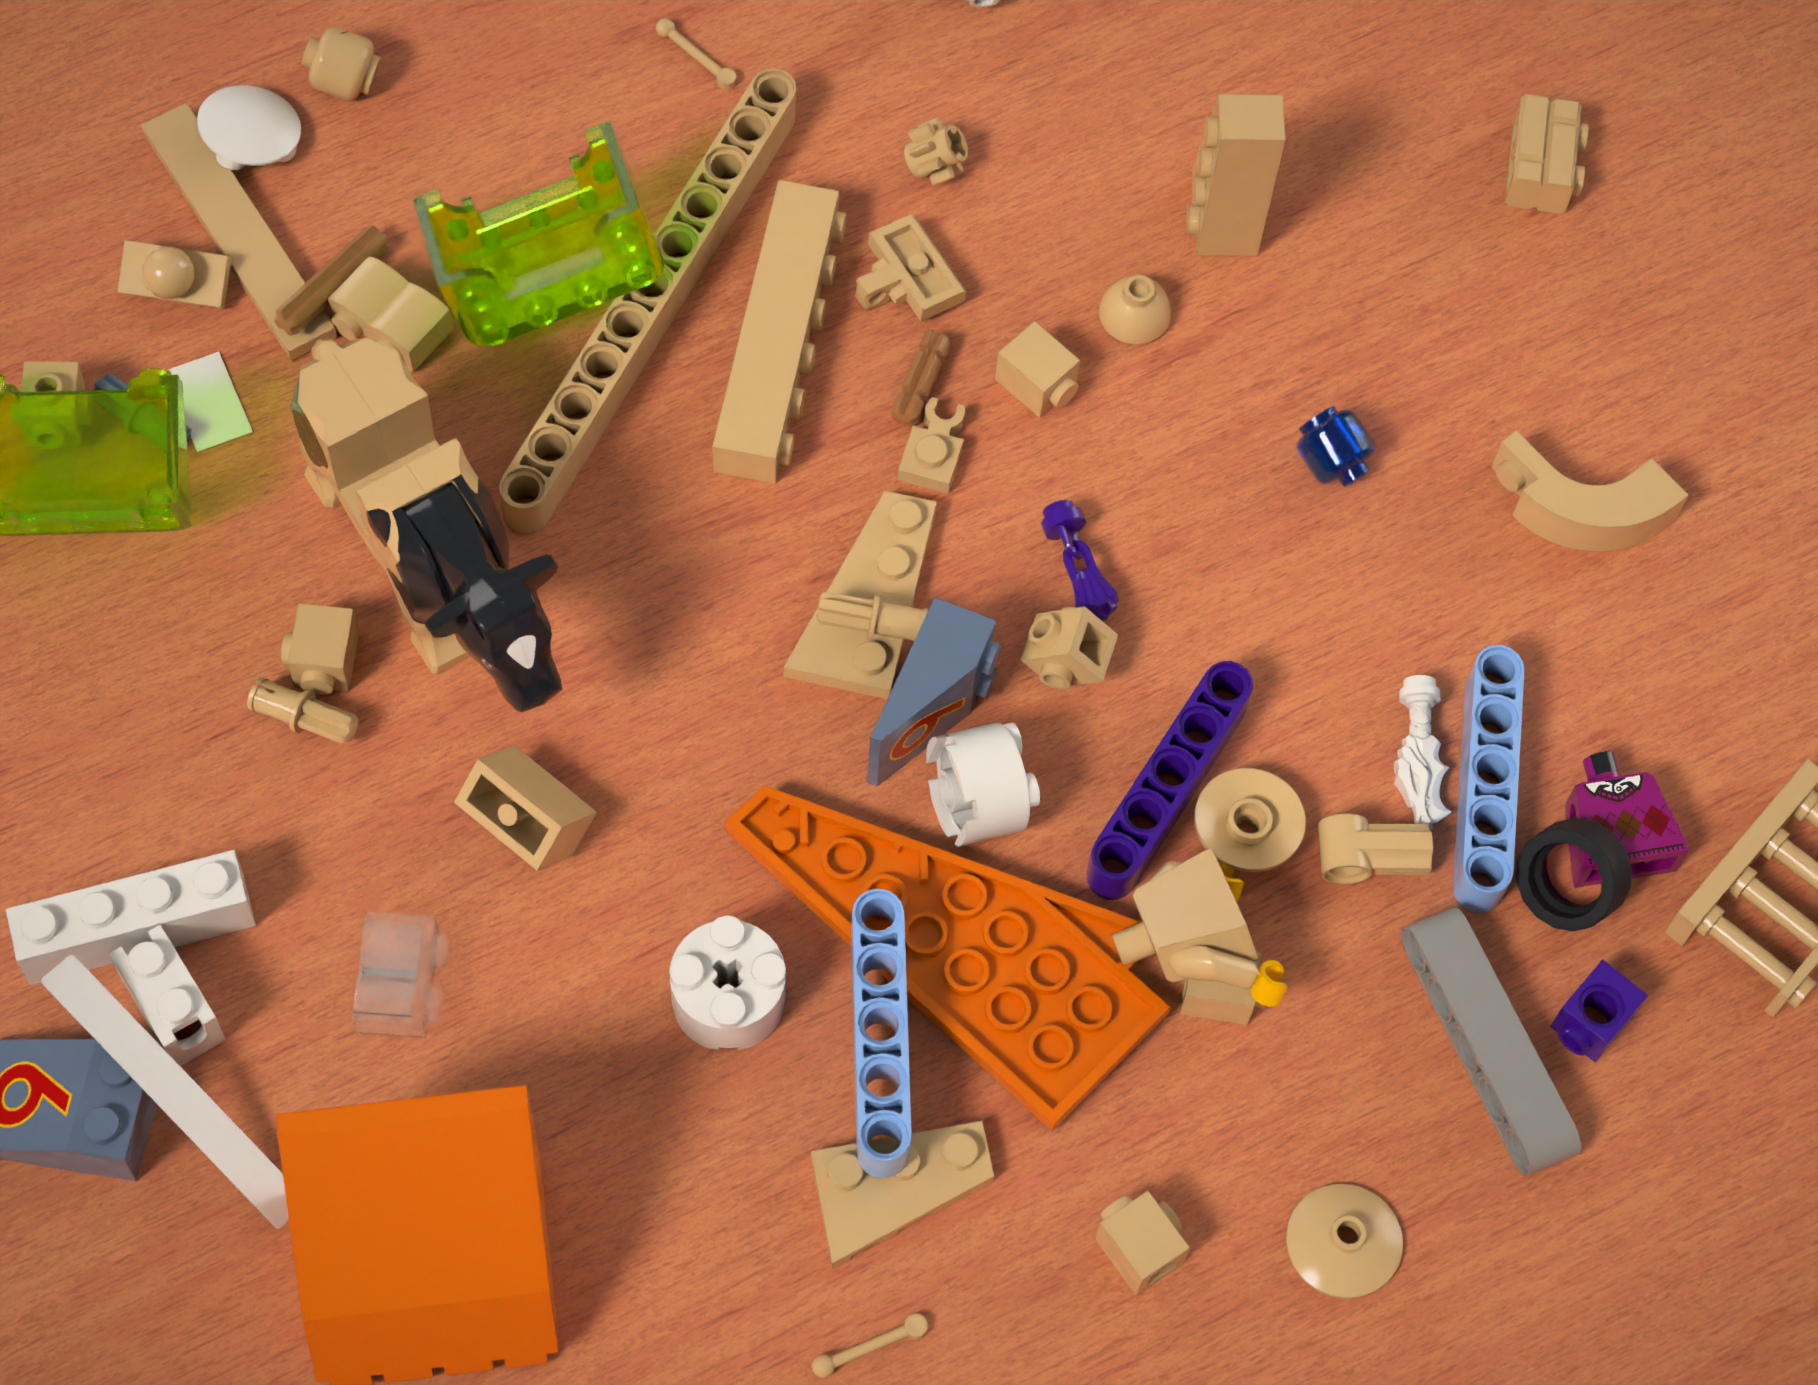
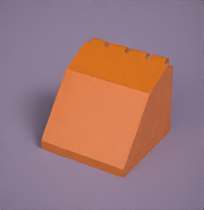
(420, 1235)

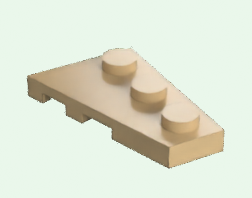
(868, 1210)

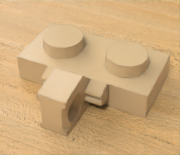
(908, 271)

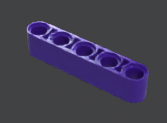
(1161, 801)

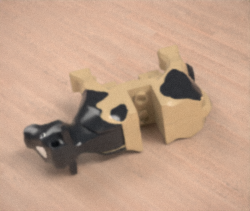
(423, 518)

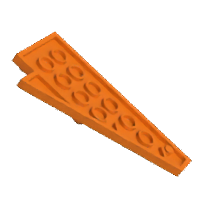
(990, 958)

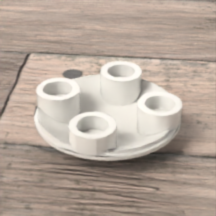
(248, 127)

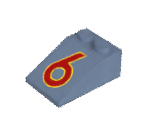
(936, 686)
(71, 1108)

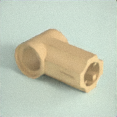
(1357, 850)

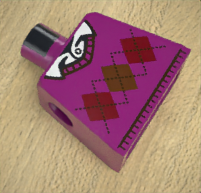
(1634, 813)

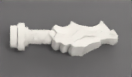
(1418, 765)

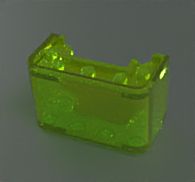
(543, 250)

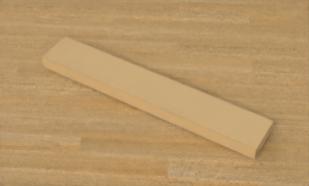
(233, 224)

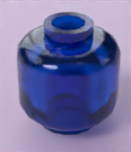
(1336, 446)

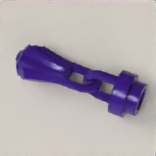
(1090, 588)

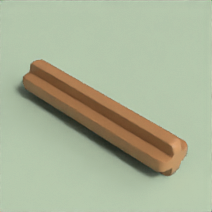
(314, 294)

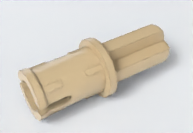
(870, 615)
(302, 711)

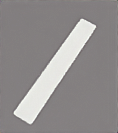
(169, 1087)

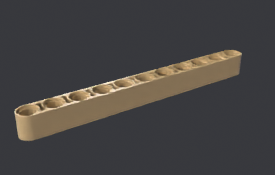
(648, 316)

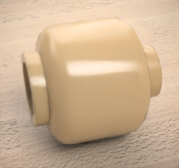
(341, 63)

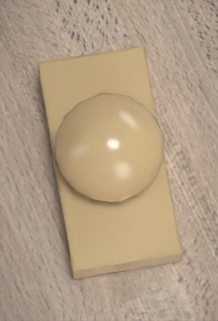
(174, 274)

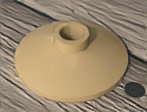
(1253, 798)
(1339, 1267)

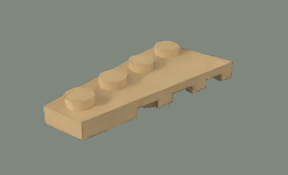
(880, 563)

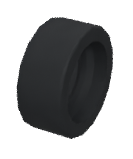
(1542, 896)

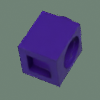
(1610, 994)

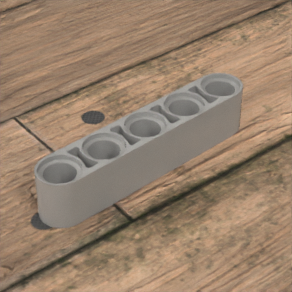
(1491, 1041)

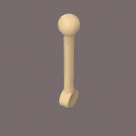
(725, 77)
(914, 1328)

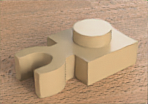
(933, 452)

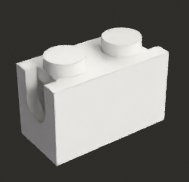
(167, 996)

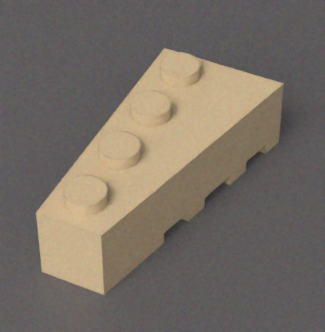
(1236, 174)

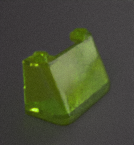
(95, 459)

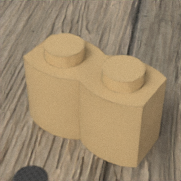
(391, 311)

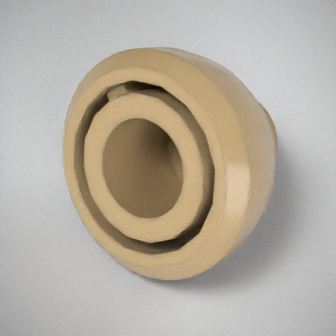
(1135, 310)

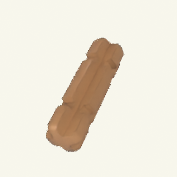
(921, 378)

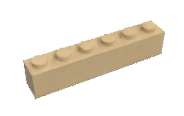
(777, 332)

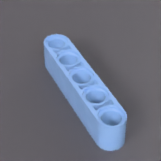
(1481, 800)
(873, 1057)

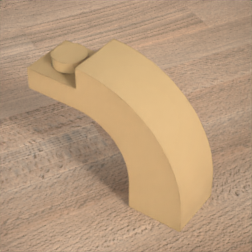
(1585, 514)

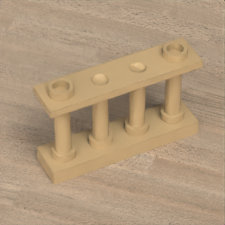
(1738, 878)

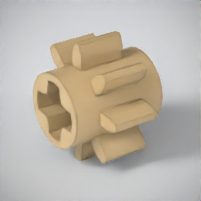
(936, 151)

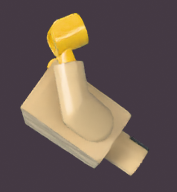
(1198, 929)

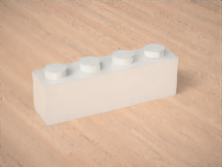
(186, 899)

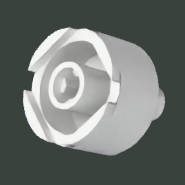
(981, 783)
(728, 953)

